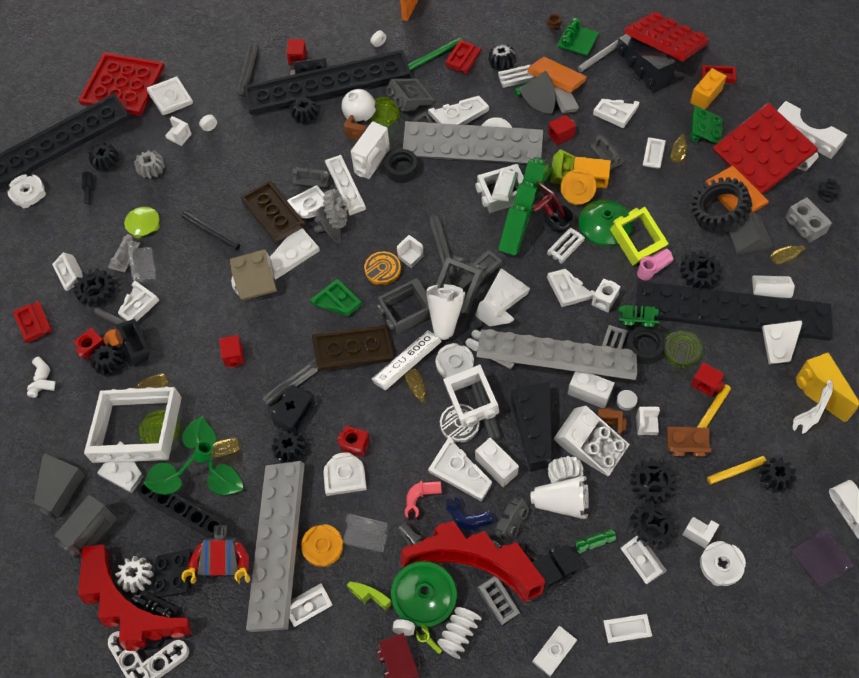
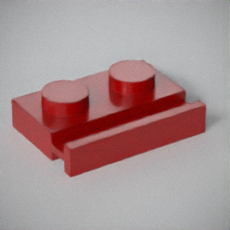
(463, 56)
(32, 321)

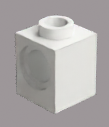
(604, 301)

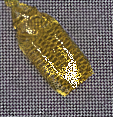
(679, 149)
(786, 254)
(156, 381)
(415, 383)
(225, 447)

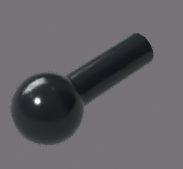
(473, 324)

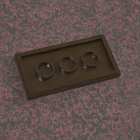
(272, 211)
(352, 347)

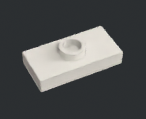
(554, 651)

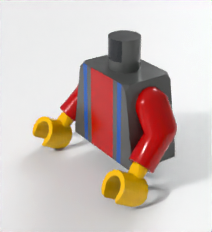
(219, 557)

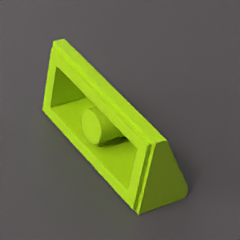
(562, 164)

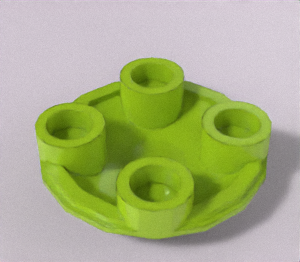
(142, 221)

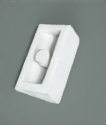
(67, 270)
(773, 286)
(643, 560)
(309, 604)

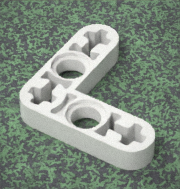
(147, 667)

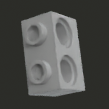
(808, 220)

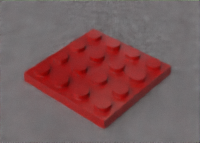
(667, 36)
(126, 78)
(765, 148)

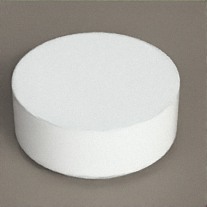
(378, 38)
(208, 122)
(626, 400)
(403, 626)

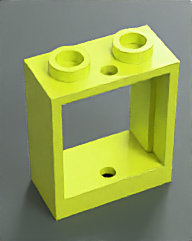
(625, 242)

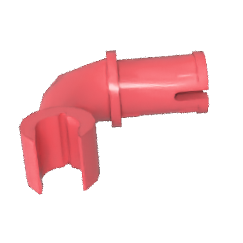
(419, 490)

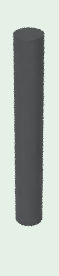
(108, 316)

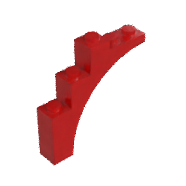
(478, 550)
(135, 624)

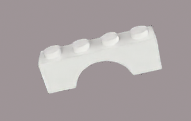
(826, 140)

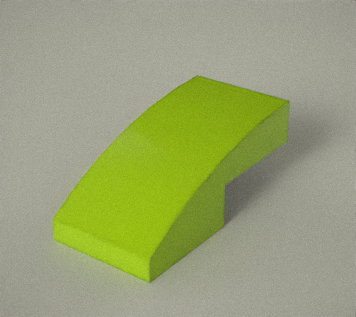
(365, 592)

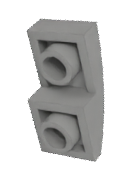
(565, 101)

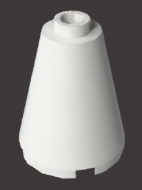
(444, 308)
(563, 497)

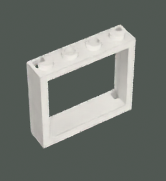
(135, 452)

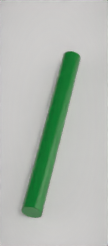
(434, 54)

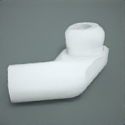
(42, 369)
(38, 385)

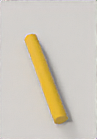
(714, 406)
(736, 470)

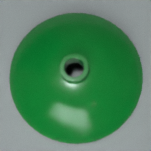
(597, 226)
(423, 607)

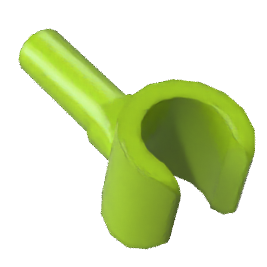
(426, 638)

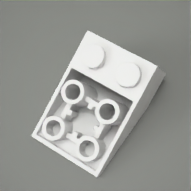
(591, 440)

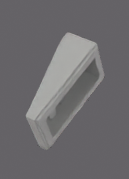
(504, 595)

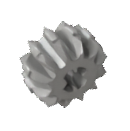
(149, 164)

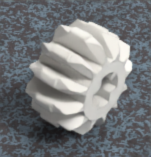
(564, 469)
(127, 578)

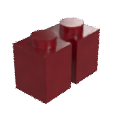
(397, 657)

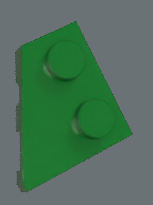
(337, 299)

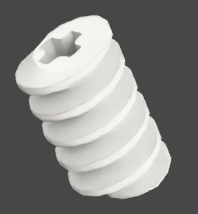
(457, 631)

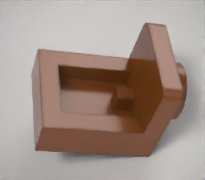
(353, 130)
(613, 418)

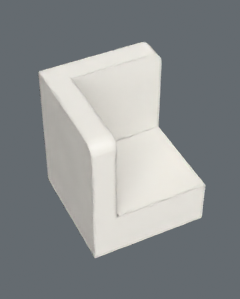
(179, 132)
(410, 251)
(647, 421)
(700, 532)

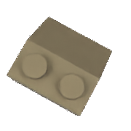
(253, 274)

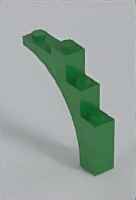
(525, 198)

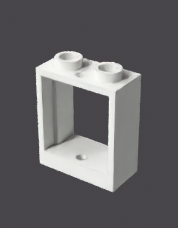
(370, 150)
(491, 178)
(463, 380)

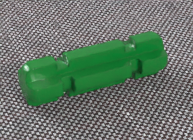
(595, 540)

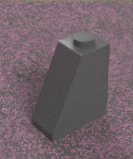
(56, 485)

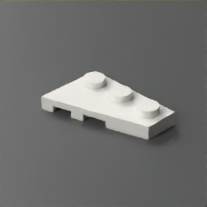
(460, 113)
(293, 252)
(504, 293)
(458, 470)

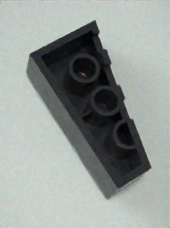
(647, 62)

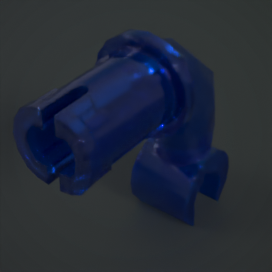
(467, 522)

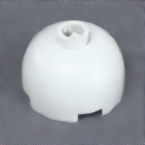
(358, 103)

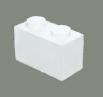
(590, 388)
(496, 462)

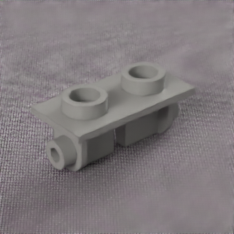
(121, 258)

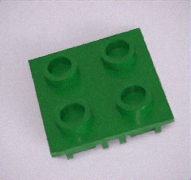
(577, 38)
(706, 125)
(647, 320)

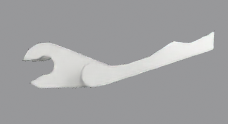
(812, 416)

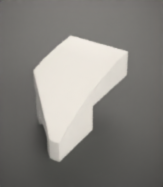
(489, 319)

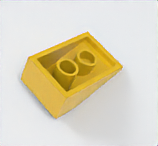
(814, 378)

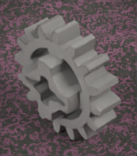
(335, 208)

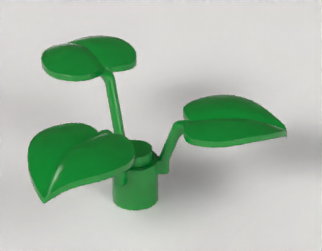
(199, 436)

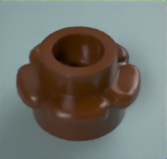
(554, 21)

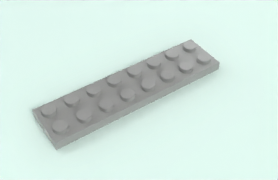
(472, 142)
(557, 354)
(275, 548)

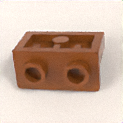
(687, 440)

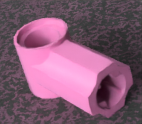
(654, 263)

